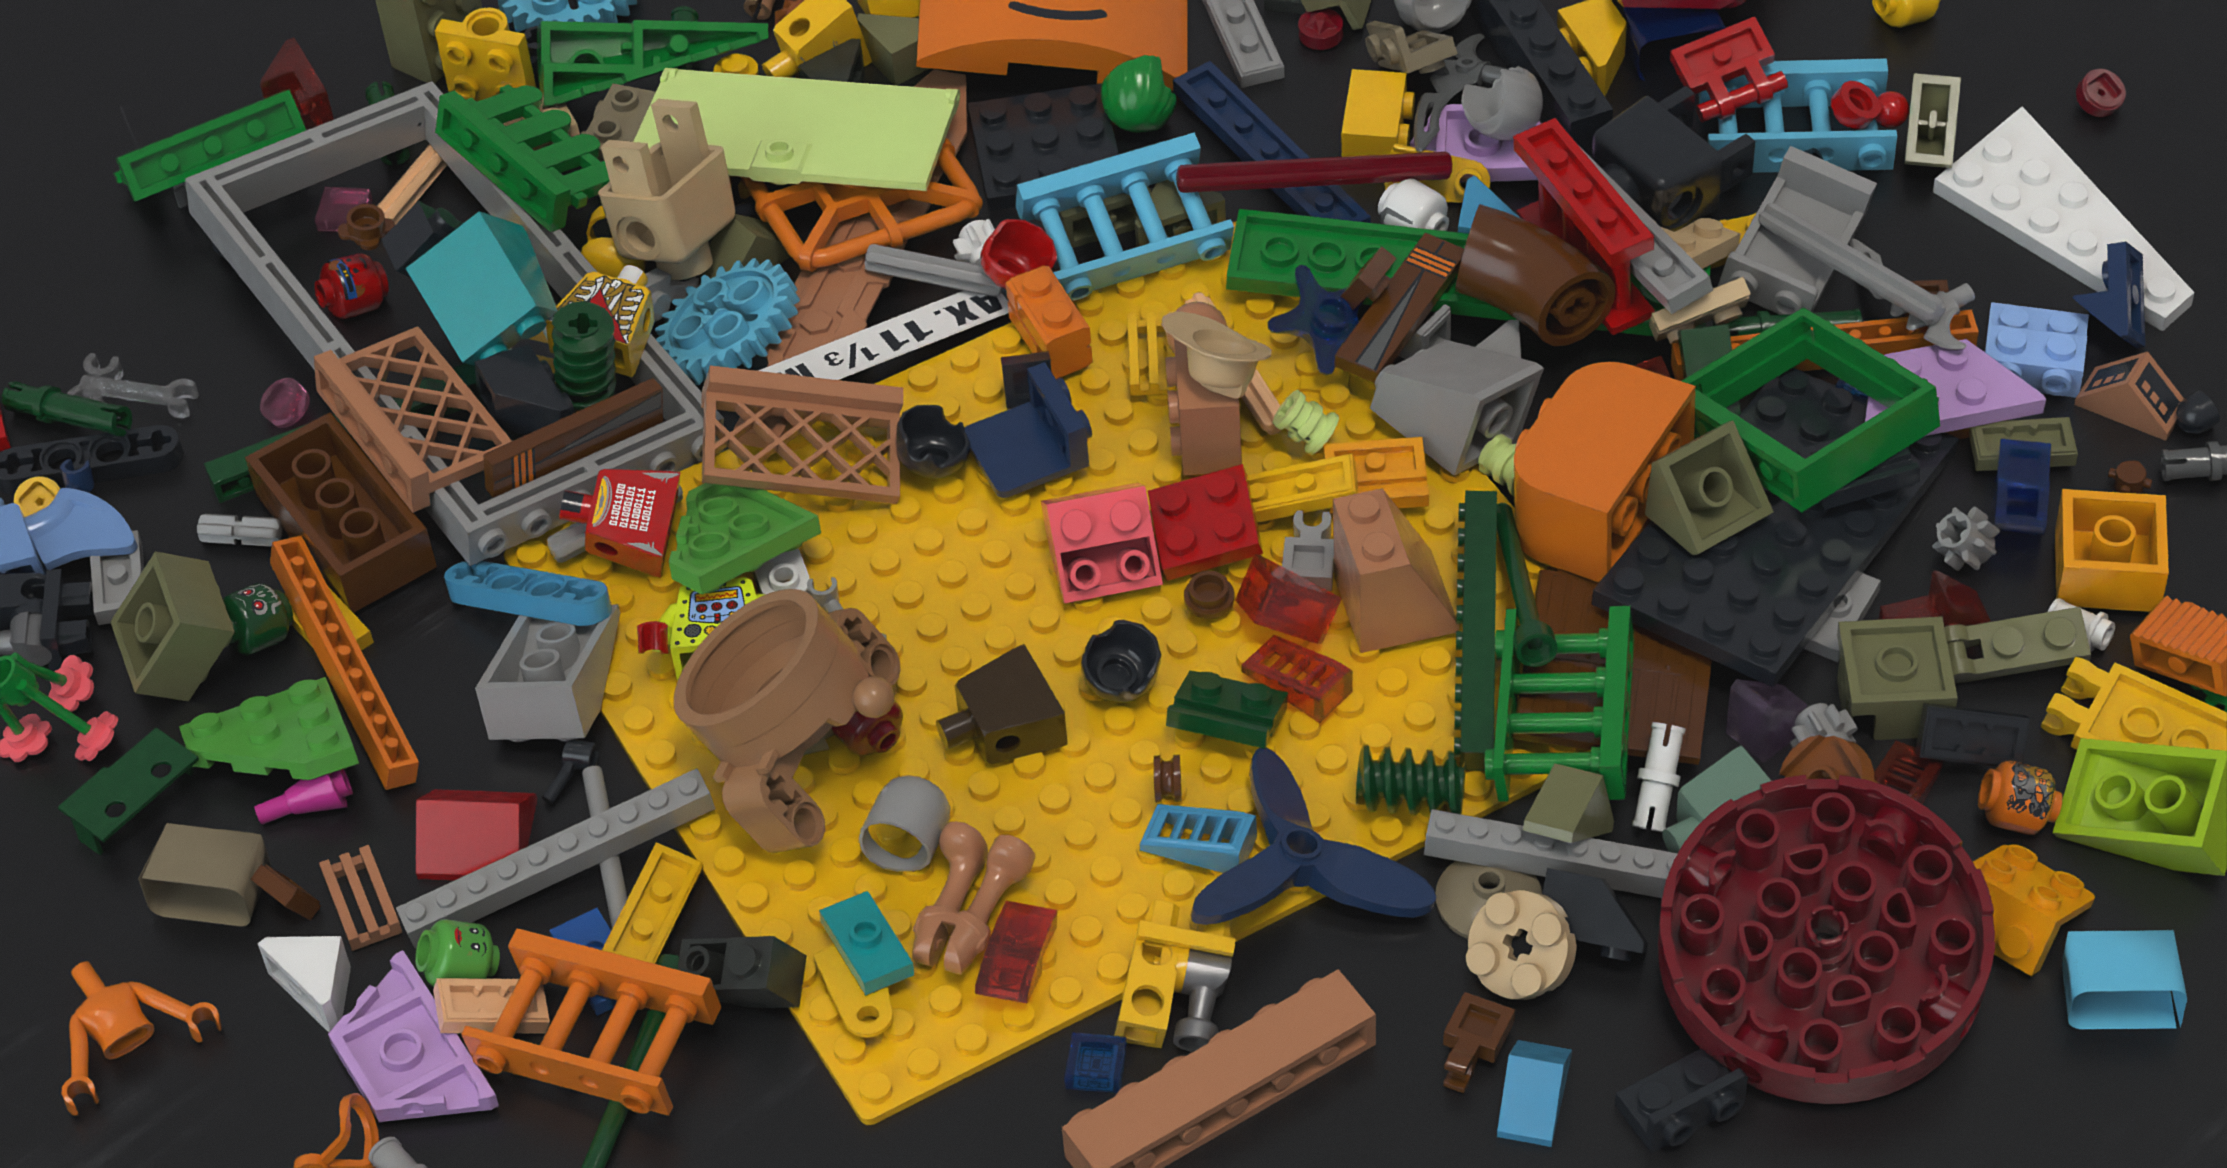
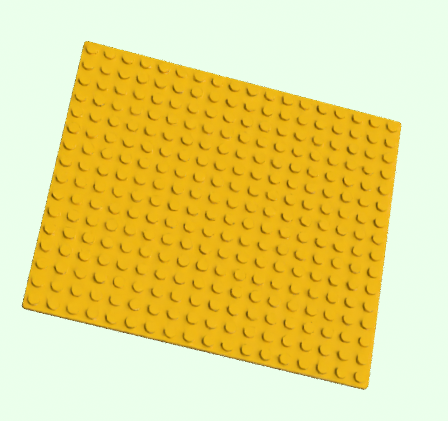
(969, 579)

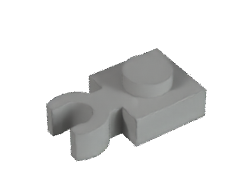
(1311, 551)

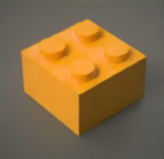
(2111, 550)

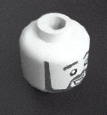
(1413, 206)

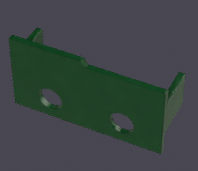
(125, 783)

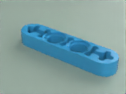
(528, 593)

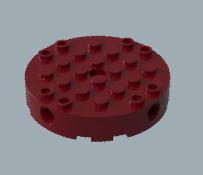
(1840, 1012)

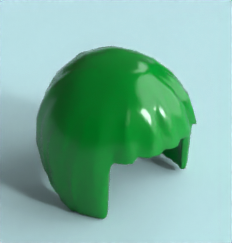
(1137, 95)

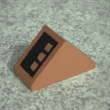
(2133, 394)

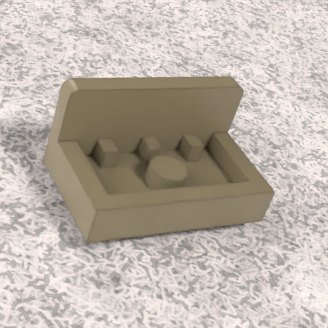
(1418, 51)

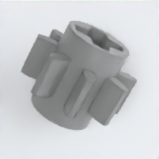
(1966, 538)
(1823, 721)

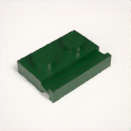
(1227, 709)

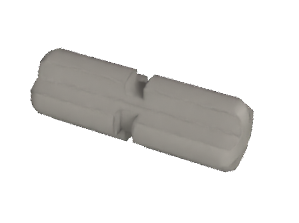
(228, 529)

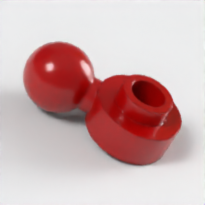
(1858, 106)

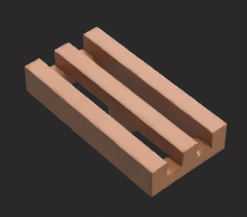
(348, 867)

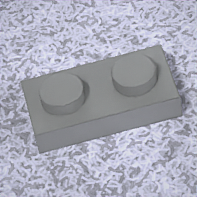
(113, 580)

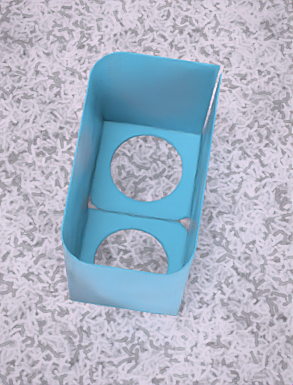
(2123, 979)

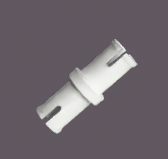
(1658, 777)

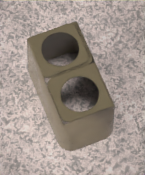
(204, 874)

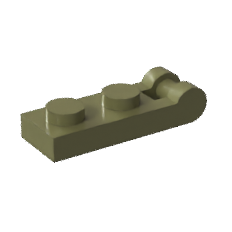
(2018, 644)

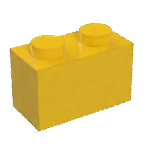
(1376, 113)

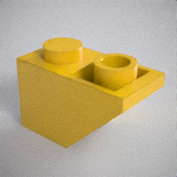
(1597, 37)

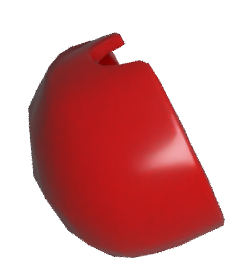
(1016, 249)

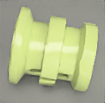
(1305, 421)
(1498, 461)

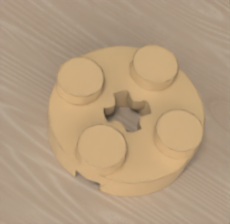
(1491, 940)

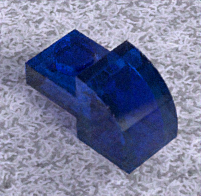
(2022, 487)

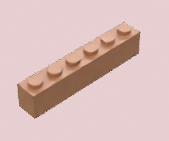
(1225, 1079)

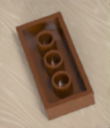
(344, 511)

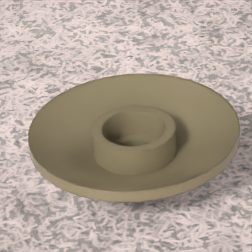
(1462, 892)

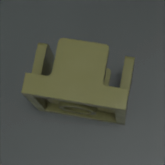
(1893, 670)

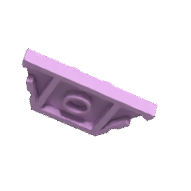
(1464, 141)
(1969, 387)
(402, 1058)

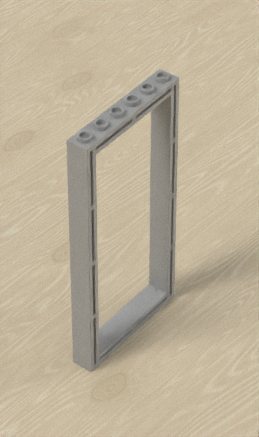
(360, 138)

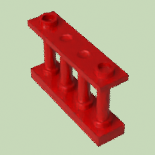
(1586, 213)

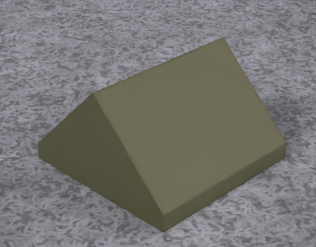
(1706, 490)

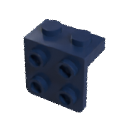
(1033, 439)

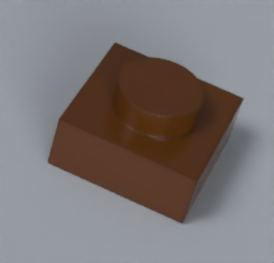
(1370, 279)

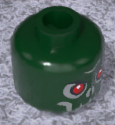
(258, 618)

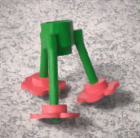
(69, 687)

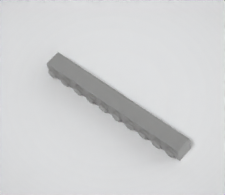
(1510, 848)
(560, 855)

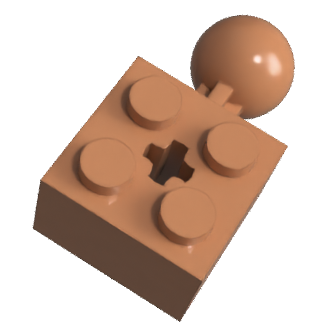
(1207, 420)

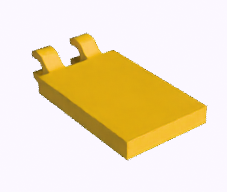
(2132, 710)

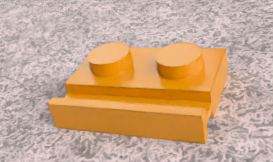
(1391, 465)

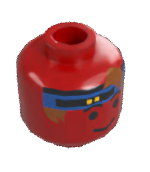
(351, 286)

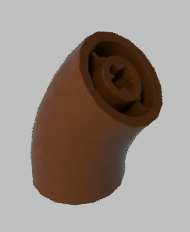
(1534, 277)

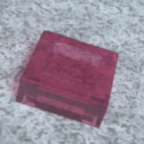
(337, 203)

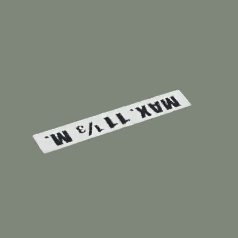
(895, 336)

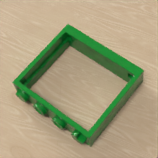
(1800, 481)

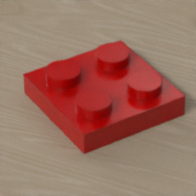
(1205, 522)

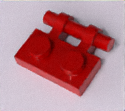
(1725, 56)

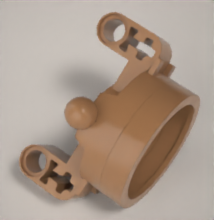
(771, 690)

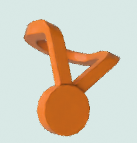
(327, 1158)

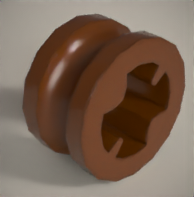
(1167, 778)

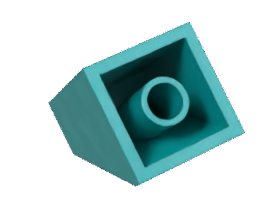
(484, 287)

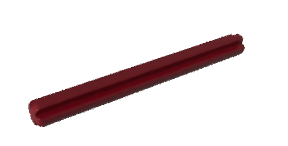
(1313, 172)

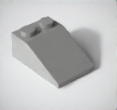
(547, 679)

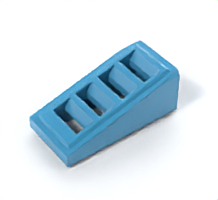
(1211, 854)

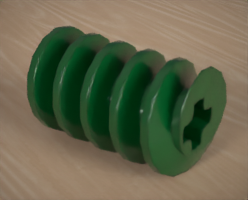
(584, 353)
(1410, 781)

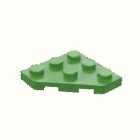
(734, 533)
(282, 731)

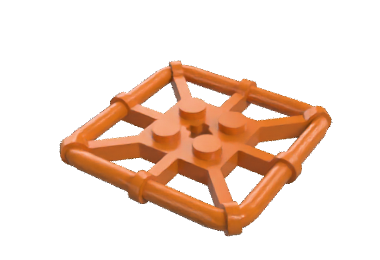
(847, 201)

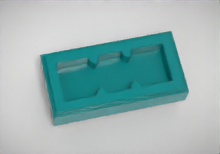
(866, 942)

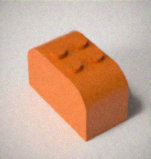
(1590, 464)

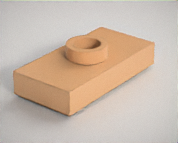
(480, 1004)

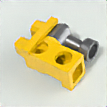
(1175, 961)

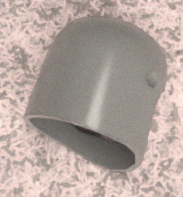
(914, 807)

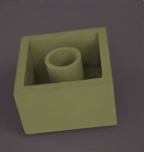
(172, 626)

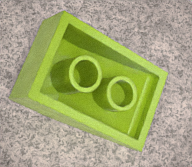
(2149, 804)

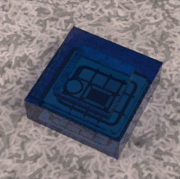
(1095, 1062)

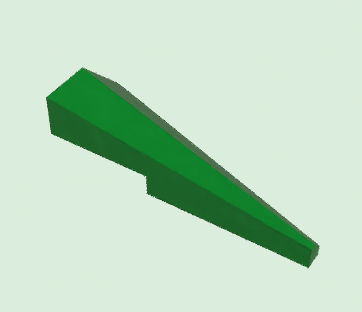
(592, 56)

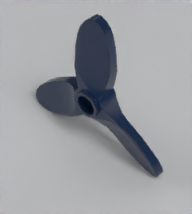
(1304, 858)

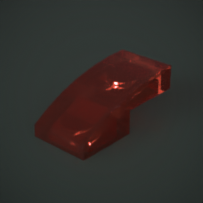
(1016, 952)

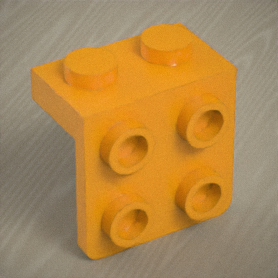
(2029, 904)

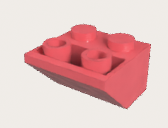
(1102, 542)

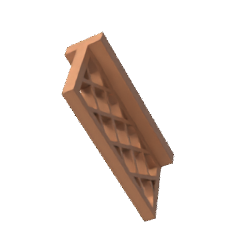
(802, 403)
(374, 427)

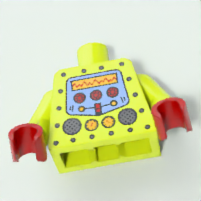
(693, 619)

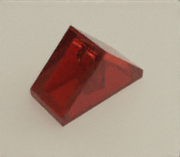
(1286, 601)

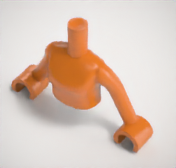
(118, 1024)

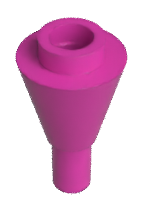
(308, 796)

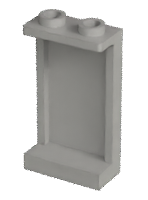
(1779, 272)

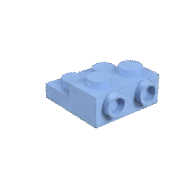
(2039, 346)

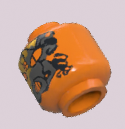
(2019, 797)

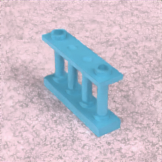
(1813, 85)
(1108, 177)

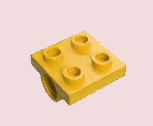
(483, 54)

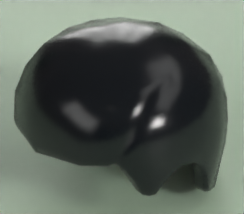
(930, 443)
(1121, 662)

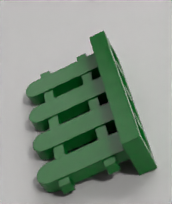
(209, 145)
(507, 155)

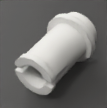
(2098, 627)

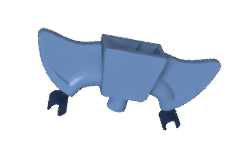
(65, 530)

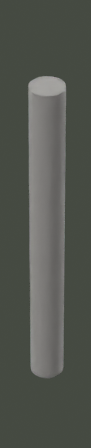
(611, 868)

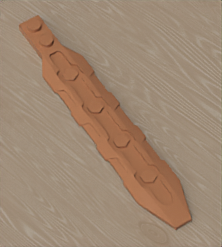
(841, 296)

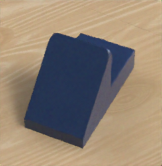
(2123, 303)

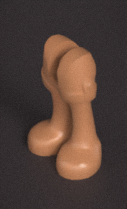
(967, 853)

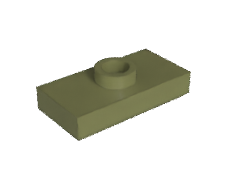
(2057, 431)

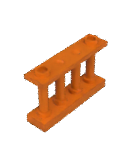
(589, 974)

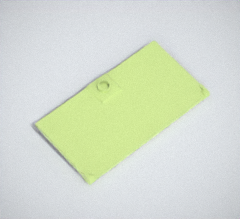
(815, 128)

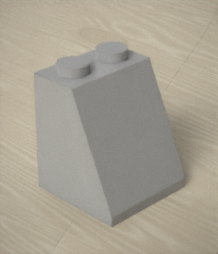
(1456, 399)

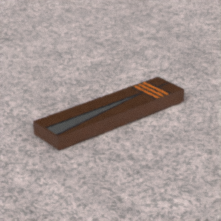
(1400, 308)
(573, 437)

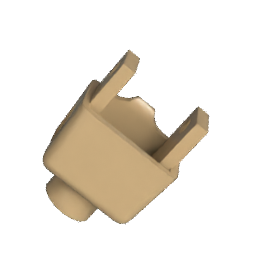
(669, 196)

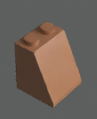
(1386, 574)

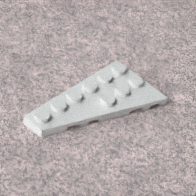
(2047, 204)

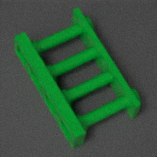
(1607, 722)

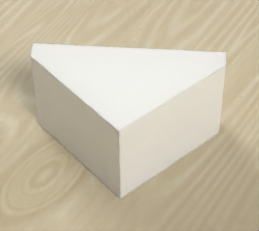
(312, 972)

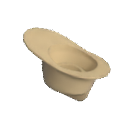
(1216, 354)

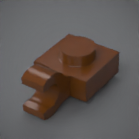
(1474, 1032)

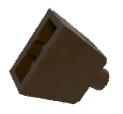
(1005, 710)

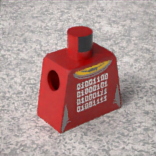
(627, 516)

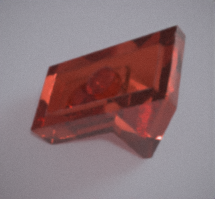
(294, 73)
(1946, 599)

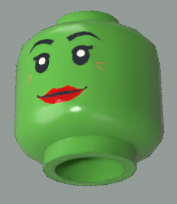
(456, 951)

